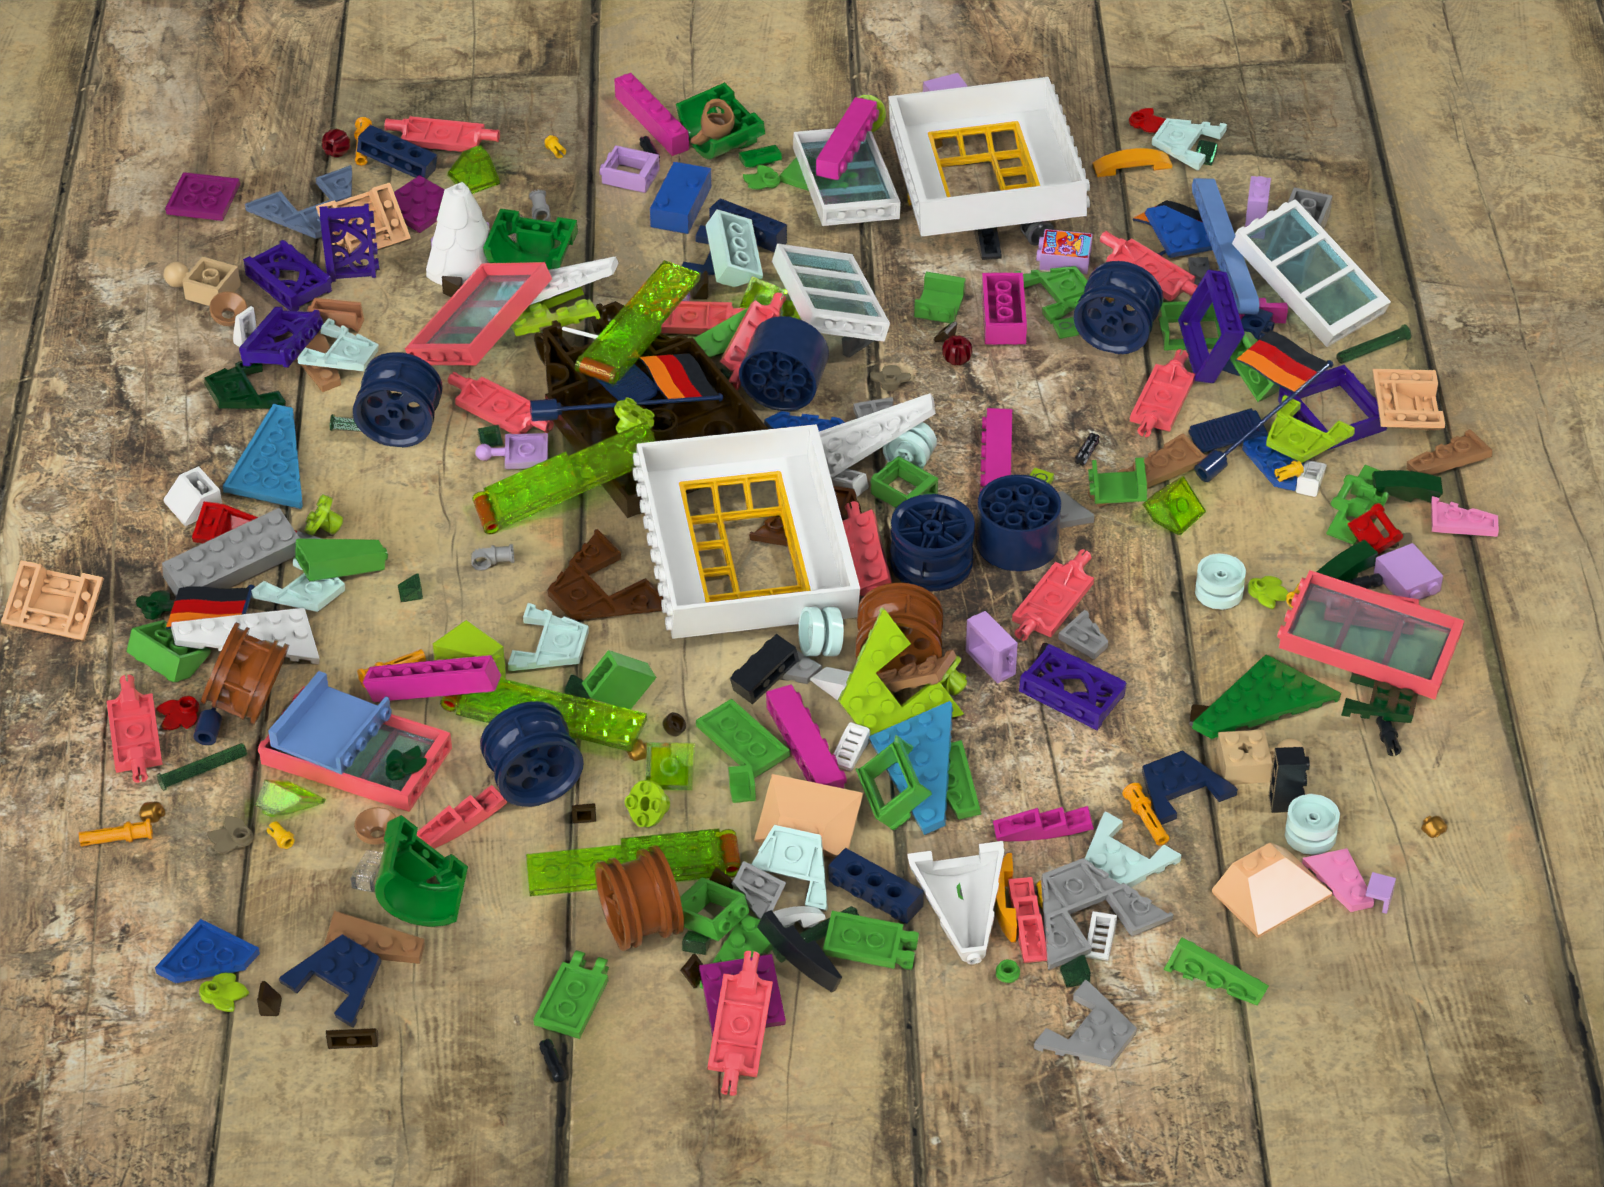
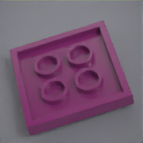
(202, 196)
(419, 203)
(712, 980)

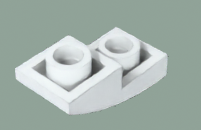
(805, 915)

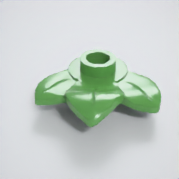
(763, 178)

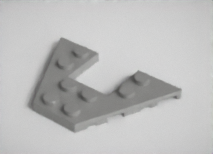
(1079, 887)

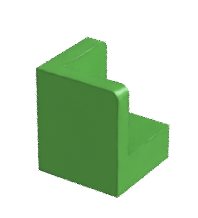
(741, 783)

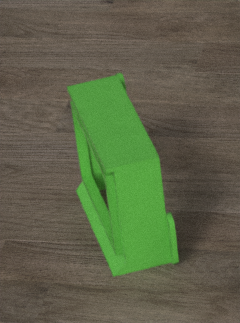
(1171, 312)
(899, 808)

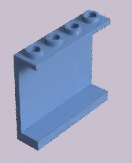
(328, 725)

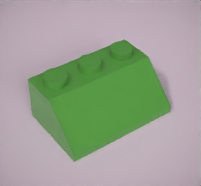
(1256, 382)
(157, 649)

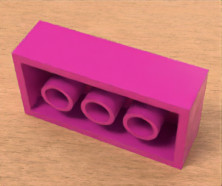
(1004, 308)

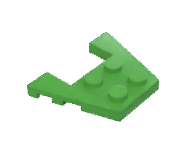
(1063, 284)

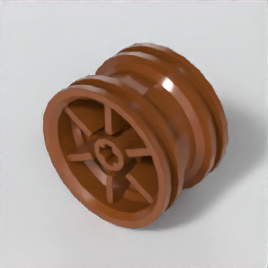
(639, 897)

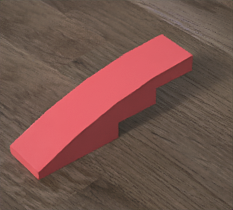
(465, 816)
(1029, 920)

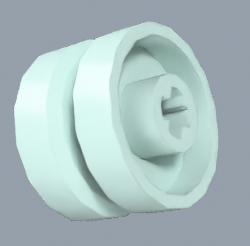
(912, 446)
(1220, 581)
(821, 631)
(1312, 824)

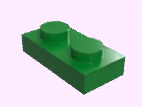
(760, 156)

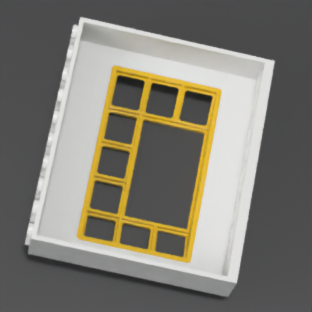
(1043, 142)
(808, 515)

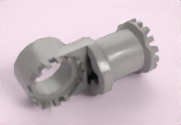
(539, 204)
(493, 555)

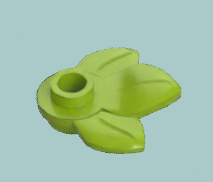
(1267, 590)
(223, 991)

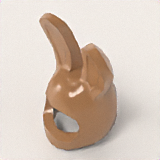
(714, 124)

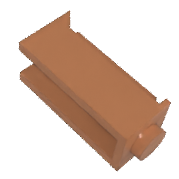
(342, 312)

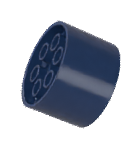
(784, 363)
(1018, 522)

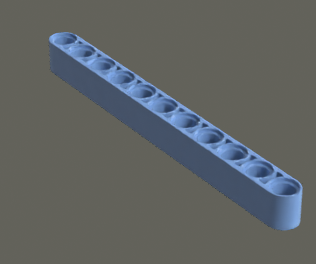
(1221, 237)

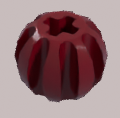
(335, 143)
(957, 350)

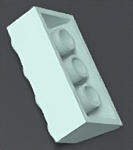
(733, 249)

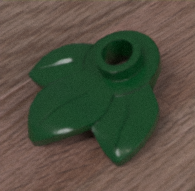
(154, 605)
(405, 763)

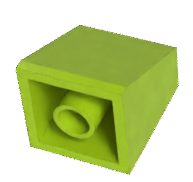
(469, 642)

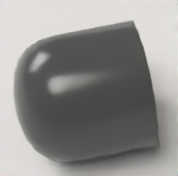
(1035, 230)

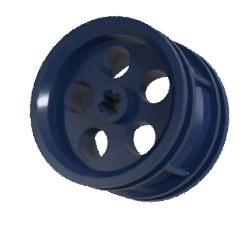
(1111, 325)
(386, 415)
(531, 754)

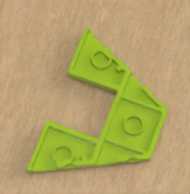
(538, 314)
(868, 698)

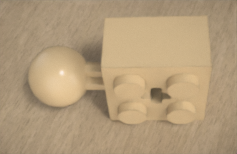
(204, 280)
(1246, 756)

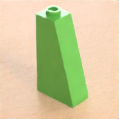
(339, 557)

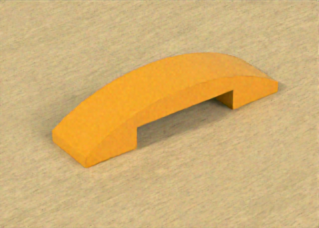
(1131, 158)
(1005, 916)

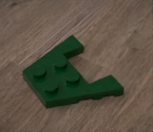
(234, 390)
(1385, 701)

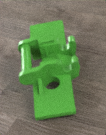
(1365, 498)

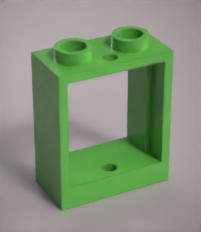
(899, 467)
(707, 891)

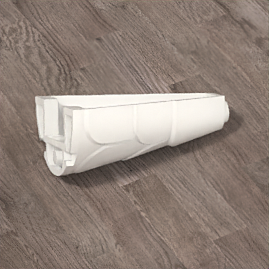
(458, 236)
(967, 920)

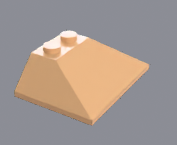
(388, 218)
(1408, 399)
(52, 601)
(811, 809)
(1269, 889)

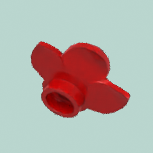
(1146, 120)
(179, 713)

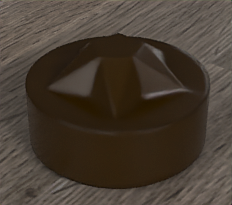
(674, 724)

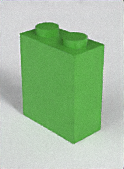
(619, 680)

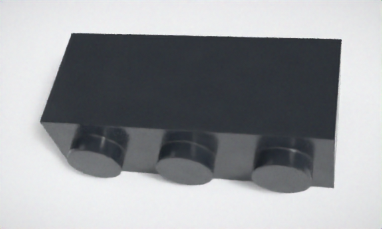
(764, 668)
(1287, 777)

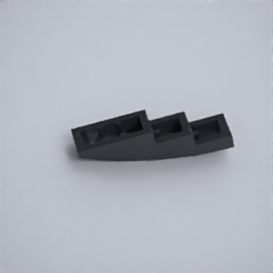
(988, 243)
(804, 956)

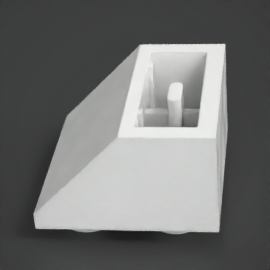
(189, 493)

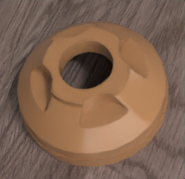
(226, 302)
(372, 820)

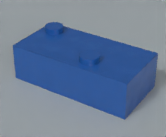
(680, 197)

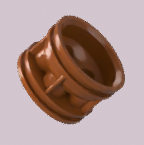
(908, 607)
(244, 674)

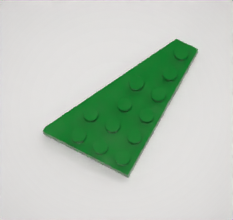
(1263, 696)

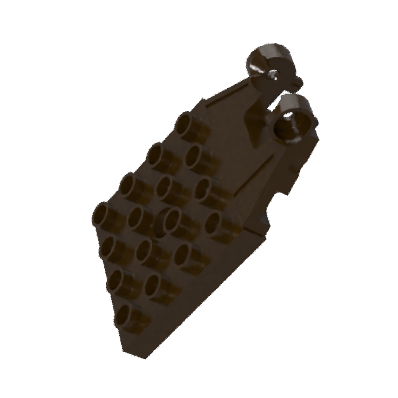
(674, 420)

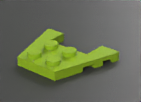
(1300, 439)

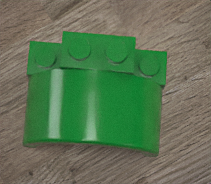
(745, 130)
(534, 239)
(403, 875)

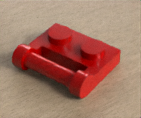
(1365, 529)

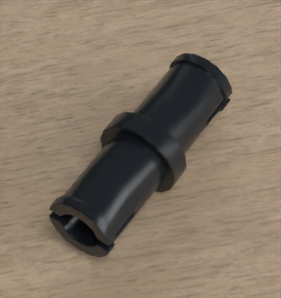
(1388, 736)

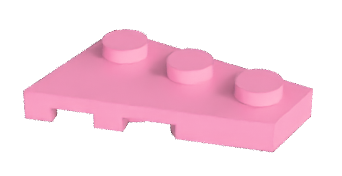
(1456, 520)
(1342, 877)

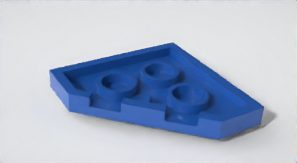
(1178, 232)
(785, 420)
(1268, 460)
(206, 953)

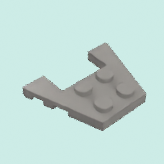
(1100, 1035)

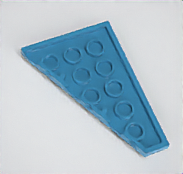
(270, 462)
(931, 744)

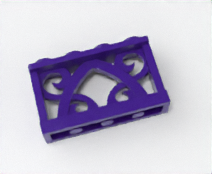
(336, 264)
(262, 266)
(261, 345)
(1071, 667)

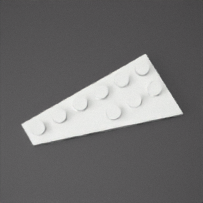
(576, 275)
(862, 436)
(287, 626)

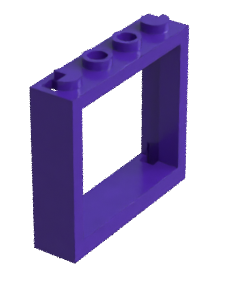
(1217, 290)
(1352, 386)

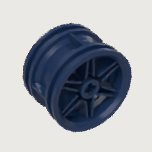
(932, 542)

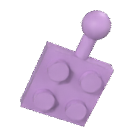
(520, 450)

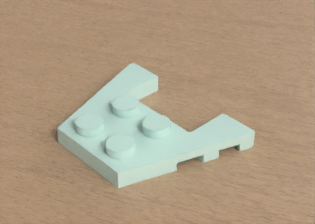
(1179, 136)
(347, 352)
(301, 592)
(559, 643)
(796, 856)
(1122, 862)

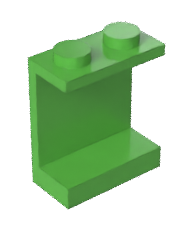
(940, 297)
(1118, 486)

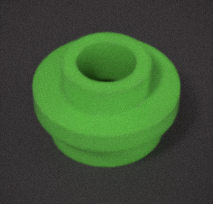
(1007, 971)

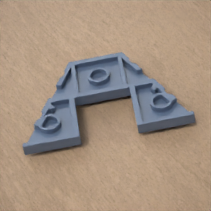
(277, 208)

